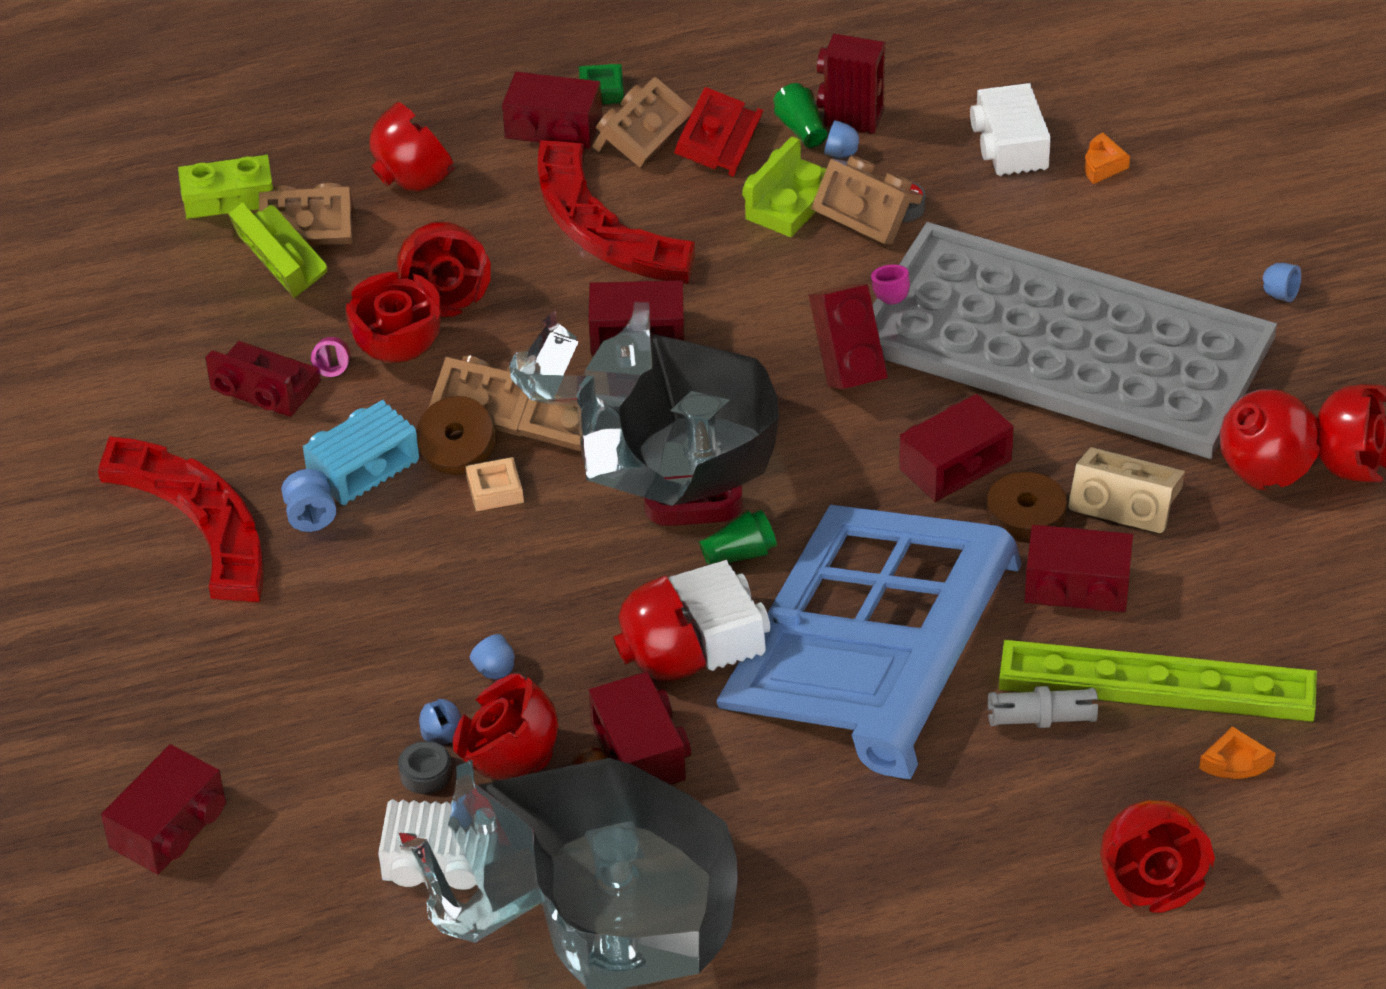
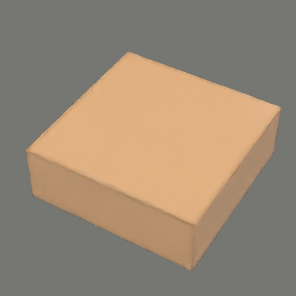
(494, 484)

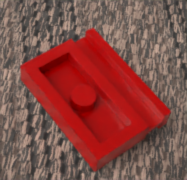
(718, 131)

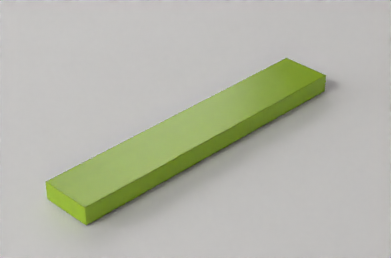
(1161, 680)

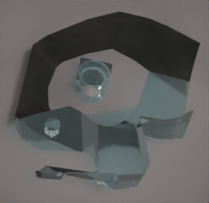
(658, 409)
(621, 861)

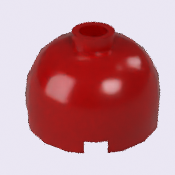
(407, 151)
(449, 260)
(394, 316)
(1354, 432)
(1269, 438)
(657, 633)
(510, 731)
(1156, 855)

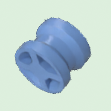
(308, 500)

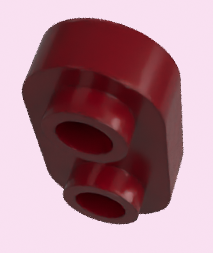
(705, 510)

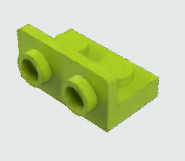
(224, 185)
(783, 190)
(279, 247)

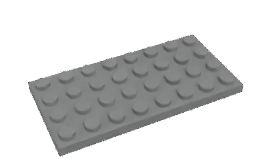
(1072, 339)

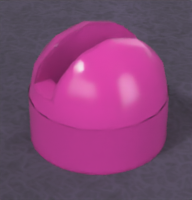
(891, 283)
(322, 357)

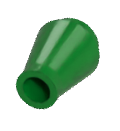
(799, 112)
(740, 539)

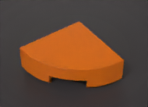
(1104, 159)
(1236, 757)

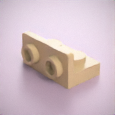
(1124, 489)

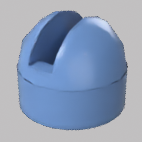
(842, 141)
(1282, 281)
(493, 657)
(430, 725)

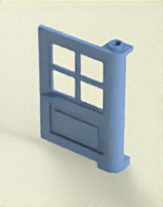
(865, 671)

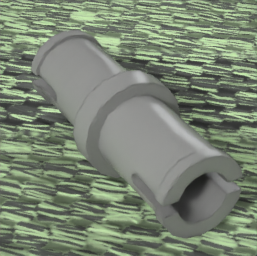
(1042, 707)

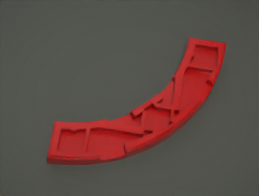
(597, 228)
(206, 500)

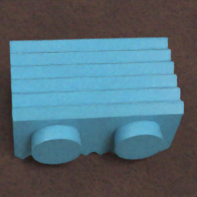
(363, 450)

